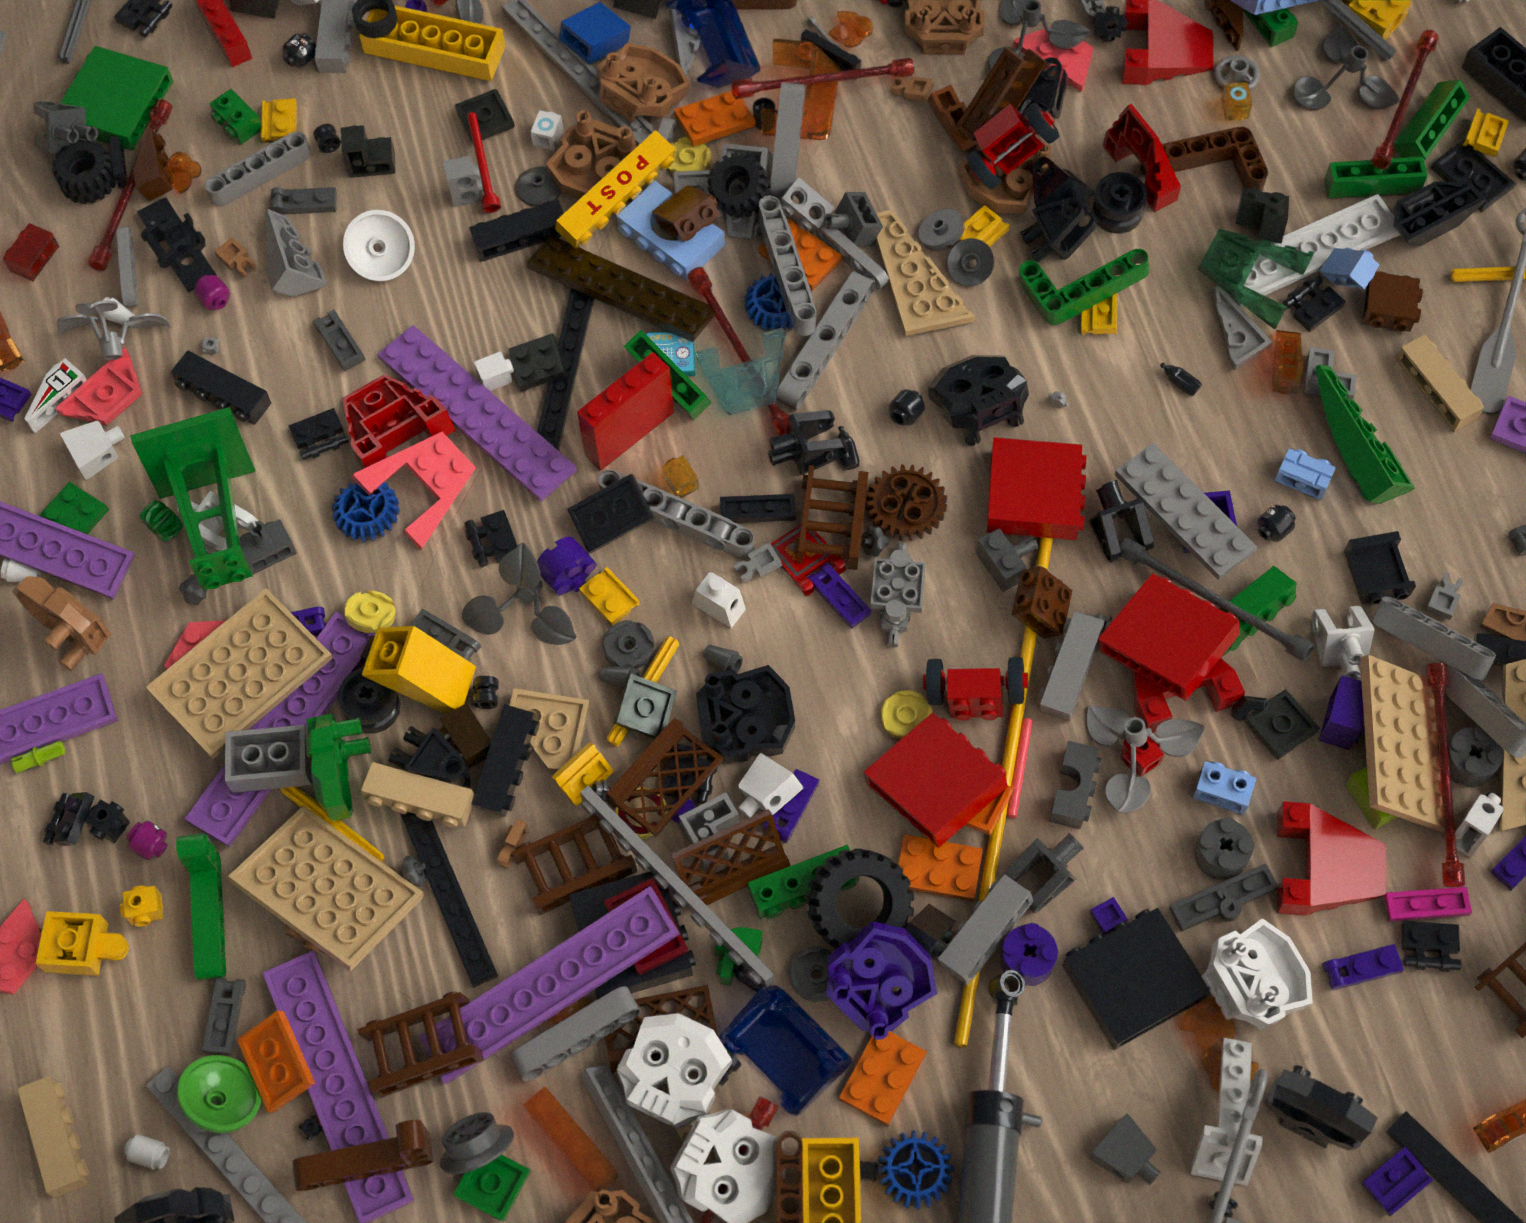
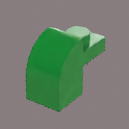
(751, 938)

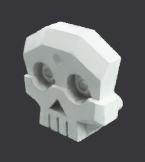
(1247, 985)
(683, 1049)
(748, 1177)

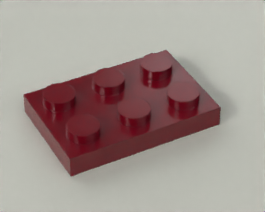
(665, 953)

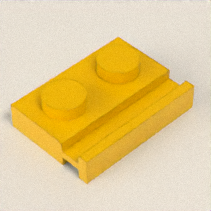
(278, 119)
(1486, 133)
(985, 226)
(1101, 317)
(609, 596)
(581, 772)

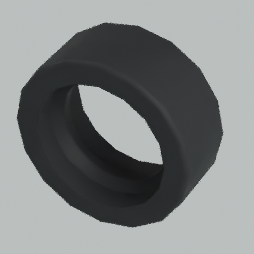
(379, 28)

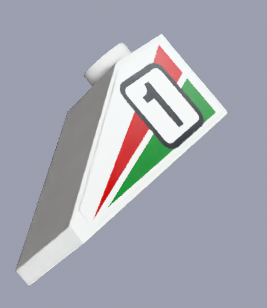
(55, 388)

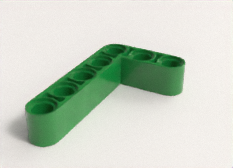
(1082, 287)
(207, 910)

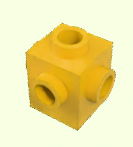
(142, 905)

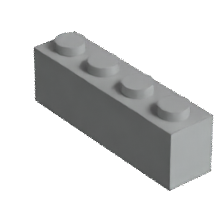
(334, 36)
(1071, 667)
(985, 929)

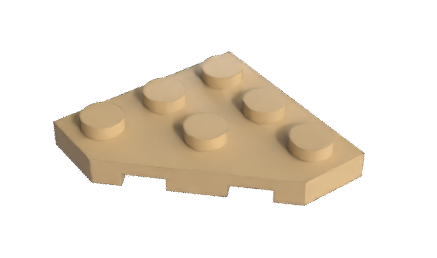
(560, 727)

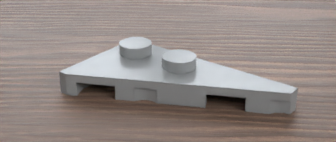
(685, 41)
(1241, 334)

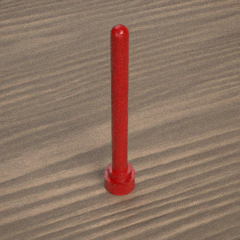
(490, 201)

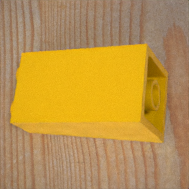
(419, 668)

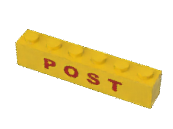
(615, 189)

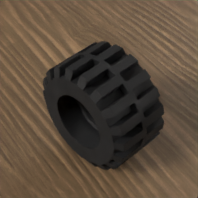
(77, 159)
(727, 172)

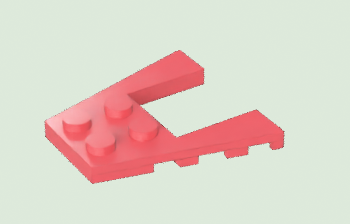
(440, 469)

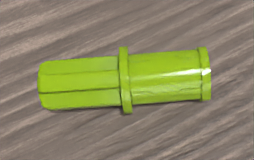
(38, 756)

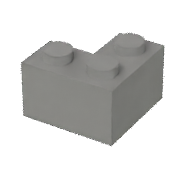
(709, 820)

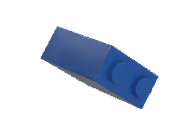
(594, 32)

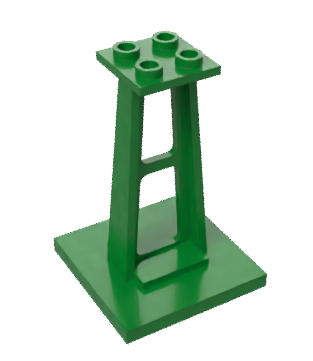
(193, 456)

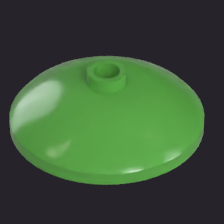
(221, 1081)

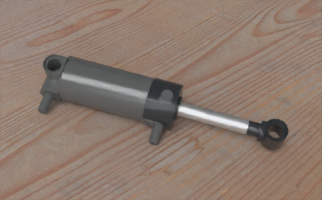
(994, 1123)

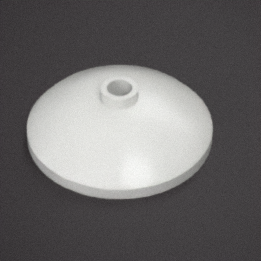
(383, 229)

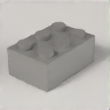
(267, 758)

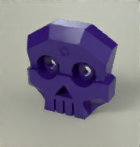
(896, 962)

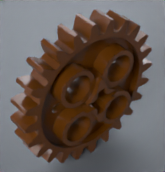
(927, 510)

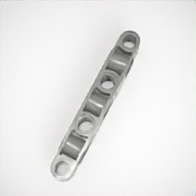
(787, 266)
(817, 352)
(681, 515)

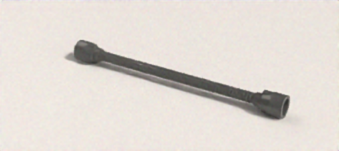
(1295, 646)

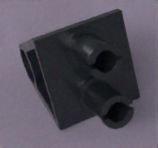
(1048, 90)
(1058, 185)
(1059, 227)
(796, 446)
(1132, 511)
(433, 758)

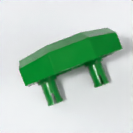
(330, 761)

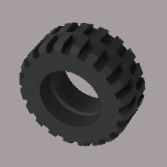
(839, 870)

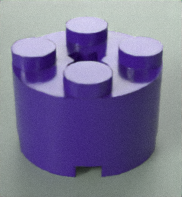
(565, 566)
(1034, 940)

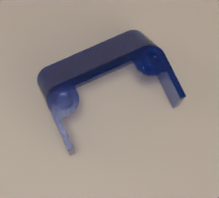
(722, 38)

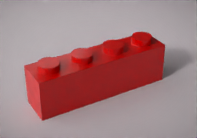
(224, 31)

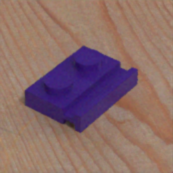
(12, 399)
(1397, 1181)

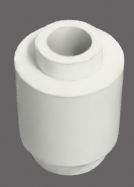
(147, 1152)

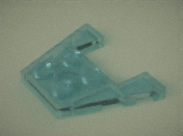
(747, 383)

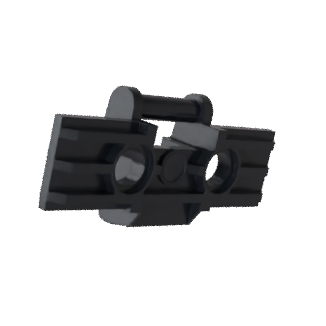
(164, 224)

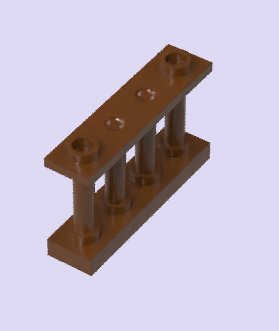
(1005, 84)
(851, 530)
(550, 899)
(1488, 978)
(438, 1062)

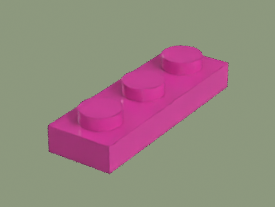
(1427, 904)

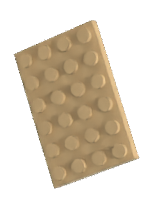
(239, 672)
(1401, 743)
(326, 887)

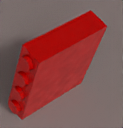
(626, 411)
(1036, 488)
(1169, 636)
(936, 779)

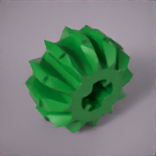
(161, 520)

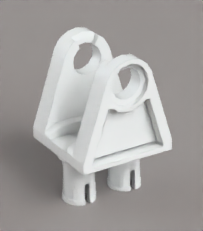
(212, 527)
(1340, 645)

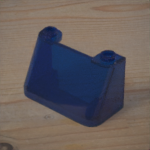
(786, 1047)

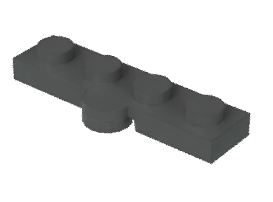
(1224, 898)

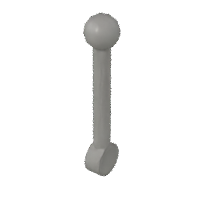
(812, 21)

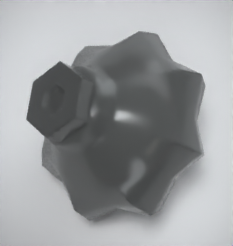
(874, 541)
(192, 590)
(413, 871)

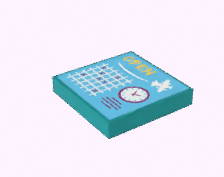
(677, 349)

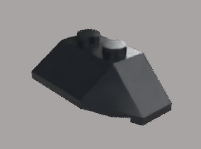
(1435, 210)

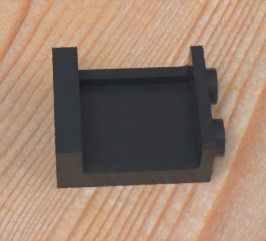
(1378, 568)

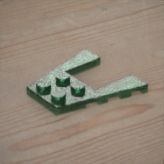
(1231, 261)

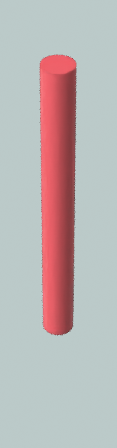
(1019, 767)

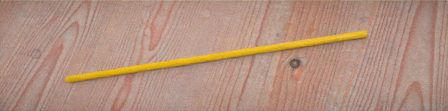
(995, 839)

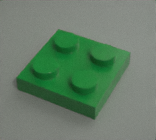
(75, 509)
(493, 1187)

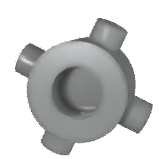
(210, 345)
(1058, 399)

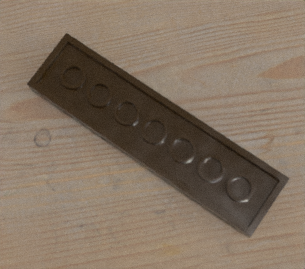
(621, 288)

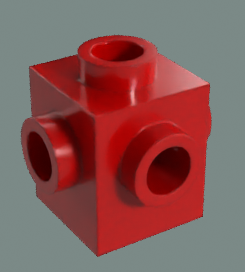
(1147, 756)

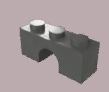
(1071, 807)

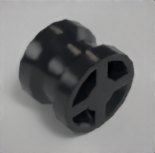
(327, 138)

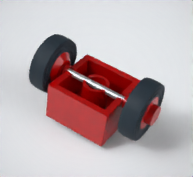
(1010, 141)
(976, 690)

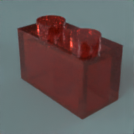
(31, 252)

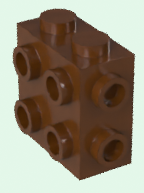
(686, 213)
(1392, 302)
(1042, 602)

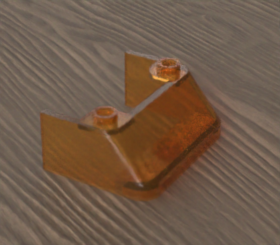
(819, 98)

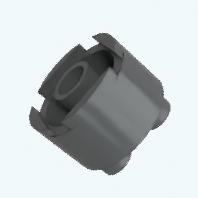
(1473, 757)
(1238, 849)

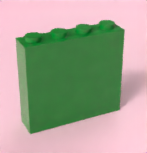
(118, 94)

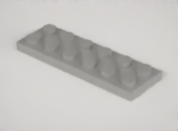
(1186, 511)

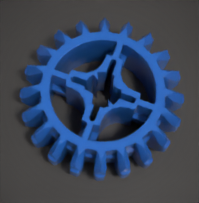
(761, 304)
(358, 521)
(914, 1145)

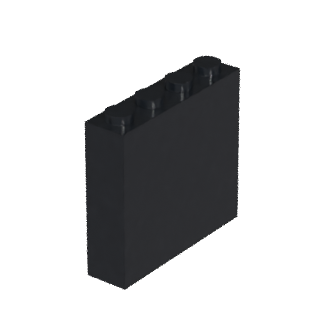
(590, 907)
(1135, 977)

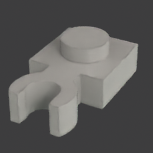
(761, 561)
(1444, 599)

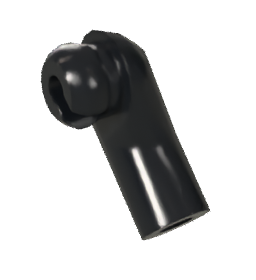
(1246, 704)

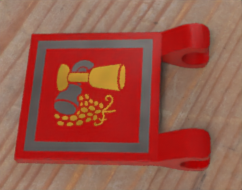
(811, 561)

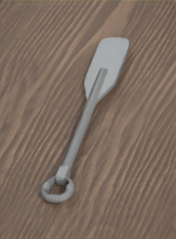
(1499, 351)
(1248, 1116)

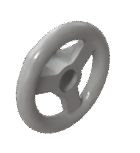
(1237, 71)

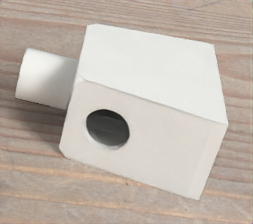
(92, 446)
(716, 597)
(767, 786)
(1481, 817)

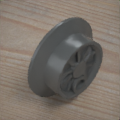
(474, 1143)

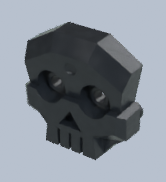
(979, 394)
(766, 710)
(1319, 1110)
(180, 1206)

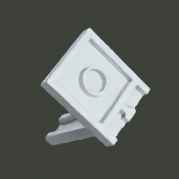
(1217, 1142)

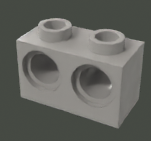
(463, 180)
(808, 200)

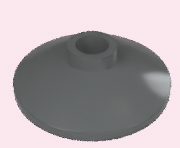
(536, 193)
(959, 261)

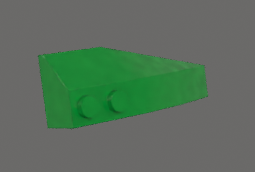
(1368, 460)

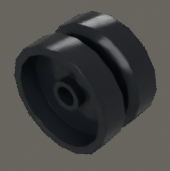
(1119, 202)
(369, 701)

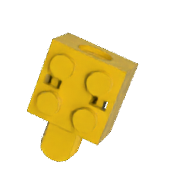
(1380, 15)
(77, 943)

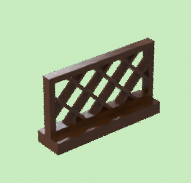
(647, 762)
(736, 874)
(616, 1055)

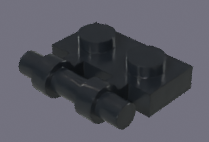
(136, 12)
(1319, 308)
(316, 429)
(499, 534)
(688, 779)
(68, 819)
(1431, 937)

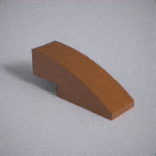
(949, 111)

